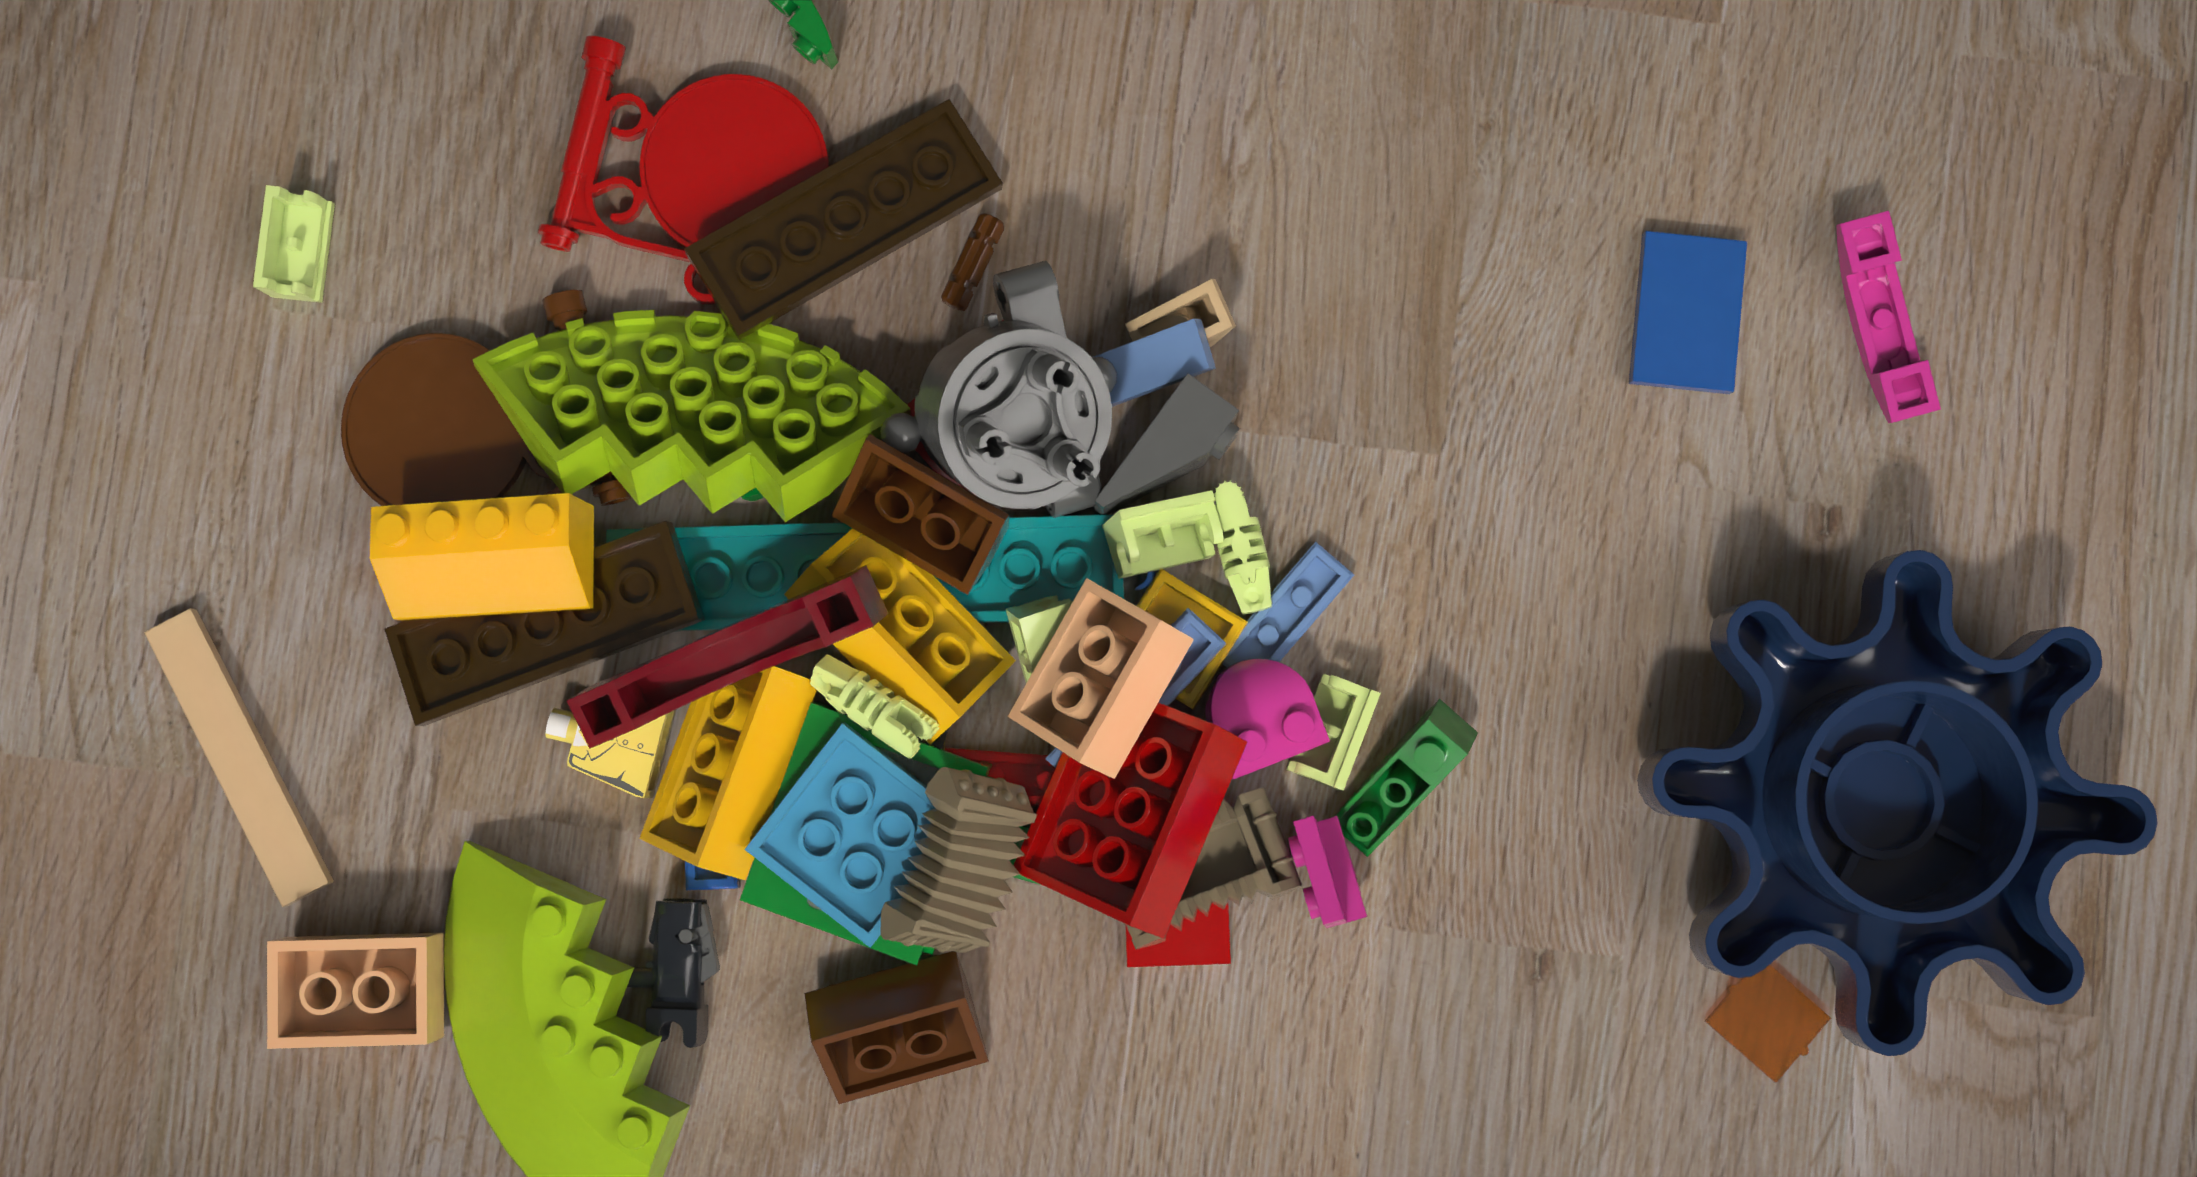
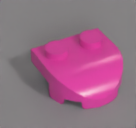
(1268, 709)
(1334, 887)

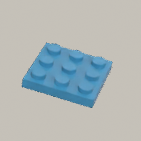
(847, 832)

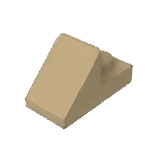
(1201, 302)

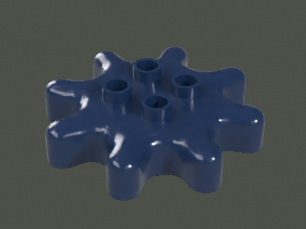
(1896, 802)

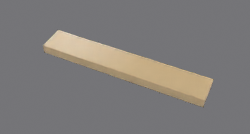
(239, 757)

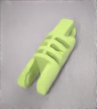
(1242, 550)
(873, 705)

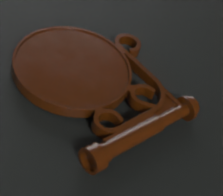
(433, 431)

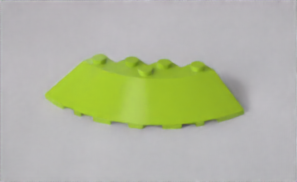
(690, 405)
(543, 1028)

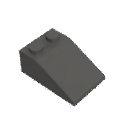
(1177, 442)

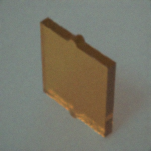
(1768, 1021)

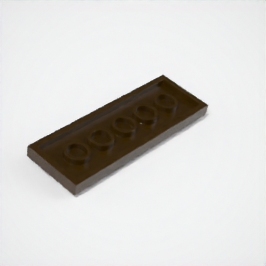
(843, 219)
(469, 660)

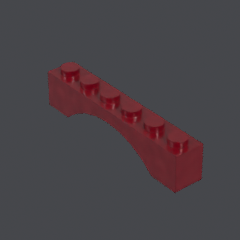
(728, 655)

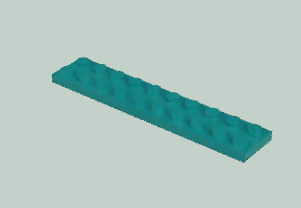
(754, 565)

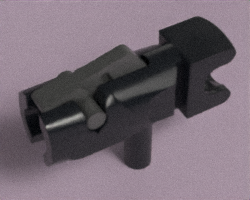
(680, 965)

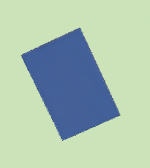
(1688, 312)

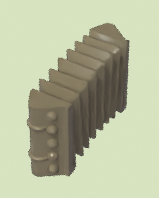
(1238, 859)
(960, 863)

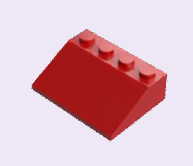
(1133, 837)

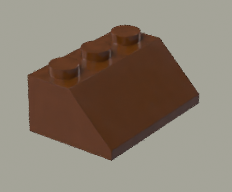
(921, 515)
(895, 1027)

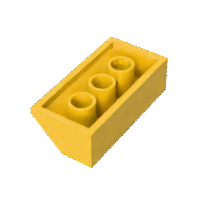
(484, 556)
(928, 641)
(728, 770)

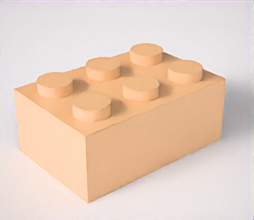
(1100, 678)
(355, 990)

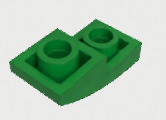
(808, 31)

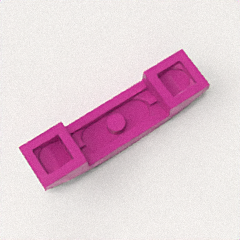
(1881, 318)

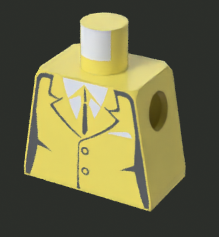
(625, 762)

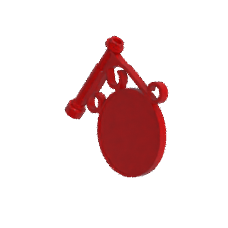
(702, 158)

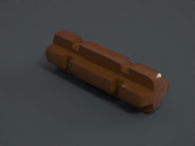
(972, 262)

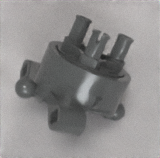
(1015, 404)

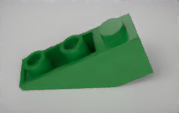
(1406, 777)

